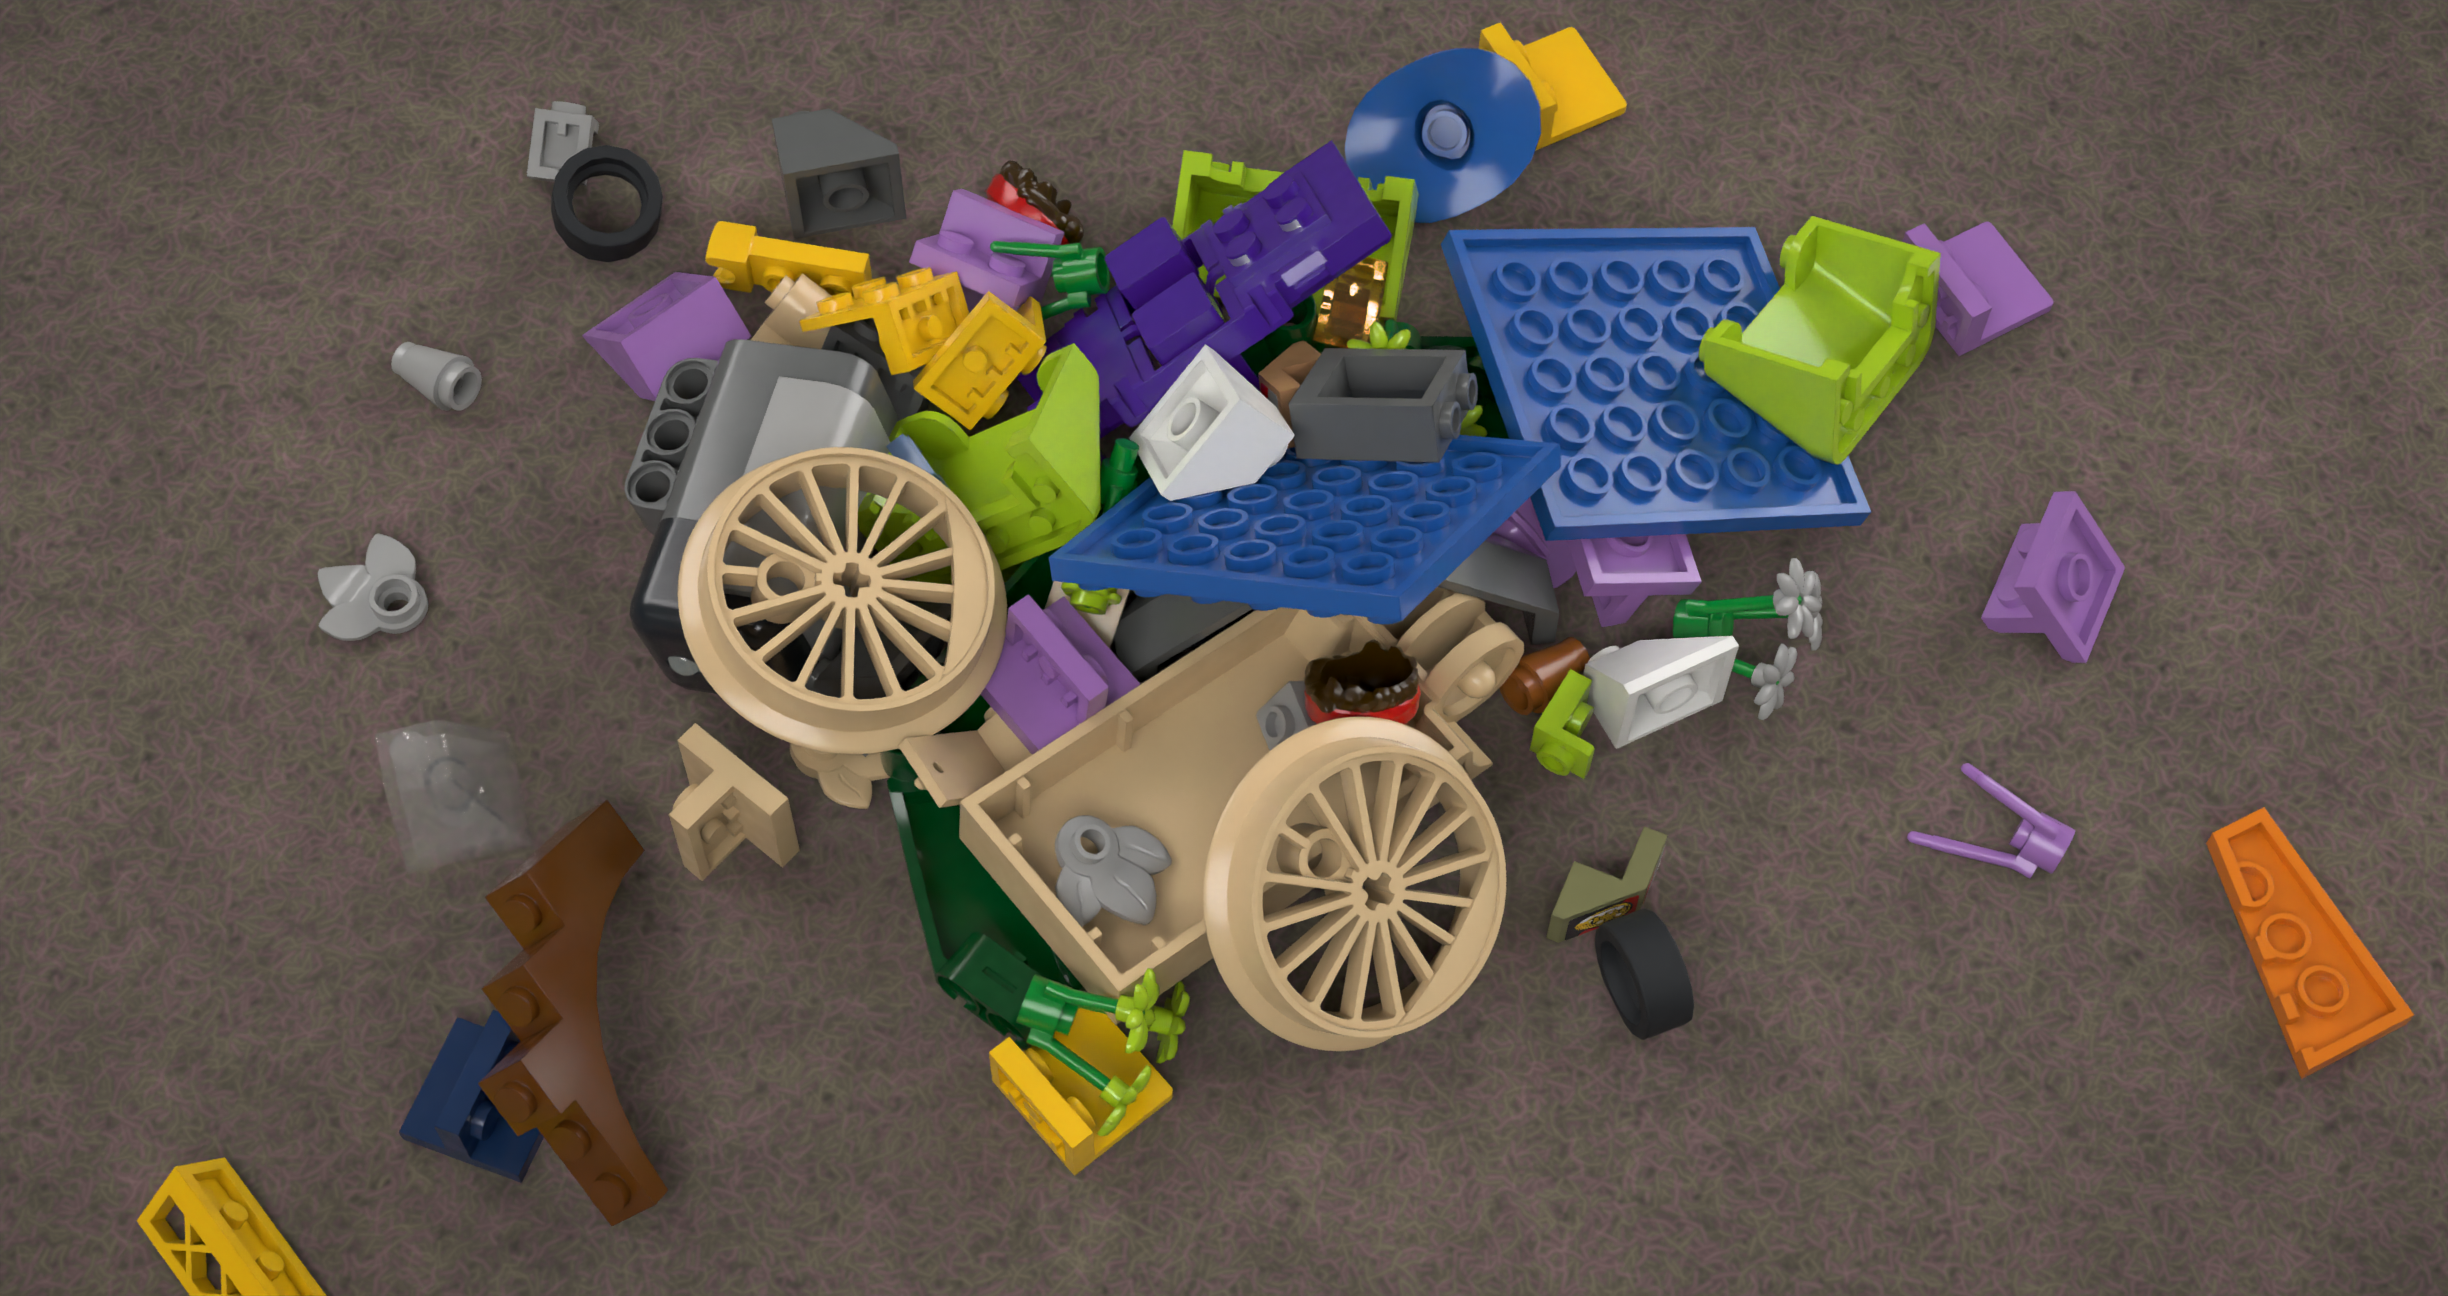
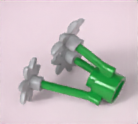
(1796, 600)

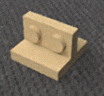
(725, 807)

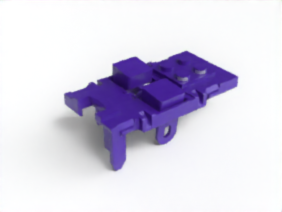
(1274, 256)

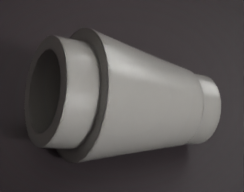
(438, 375)

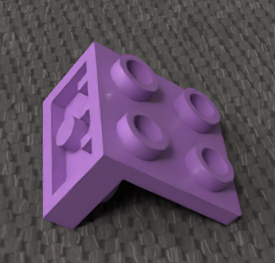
(1980, 286)

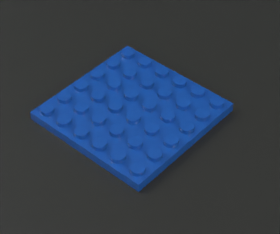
(1600, 352)
(1314, 531)

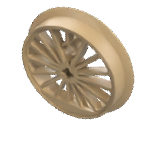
(877, 594)
(1357, 917)

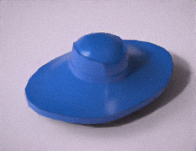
(1453, 124)

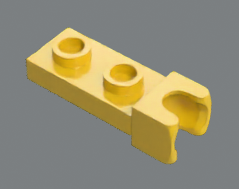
(752, 259)

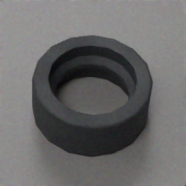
(616, 163)
(1644, 973)

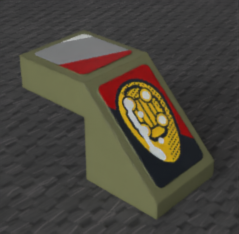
(1597, 897)

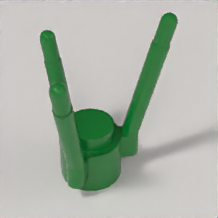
(1074, 272)

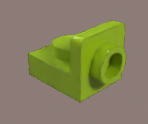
(1561, 725)

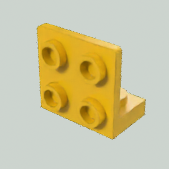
(1565, 78)
(909, 316)
(983, 359)
(1064, 1104)

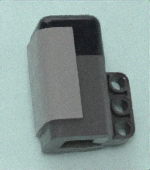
(729, 420)

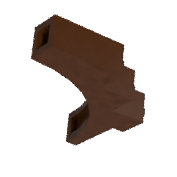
(549, 1000)

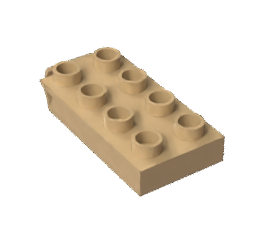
(1178, 753)

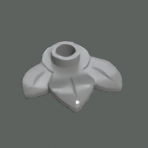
(365, 591)
(1114, 877)

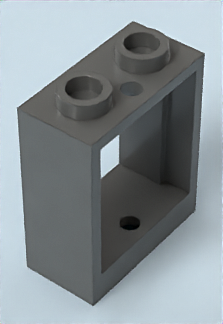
(1382, 404)

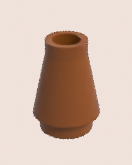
(1541, 674)

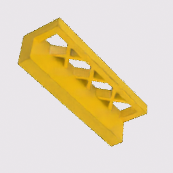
(232, 1226)

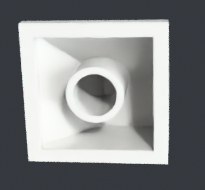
(1210, 431)
(1657, 683)

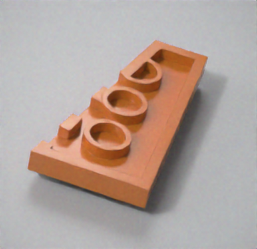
(2308, 956)

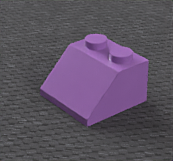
(664, 325)

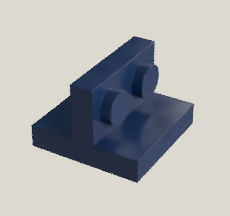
(457, 1115)

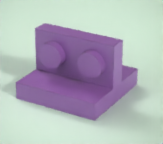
(965, 247)
(1628, 569)
(2057, 580)
(1052, 673)

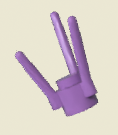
(2038, 836)

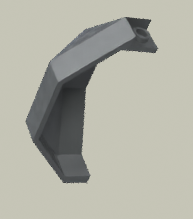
(1496, 571)

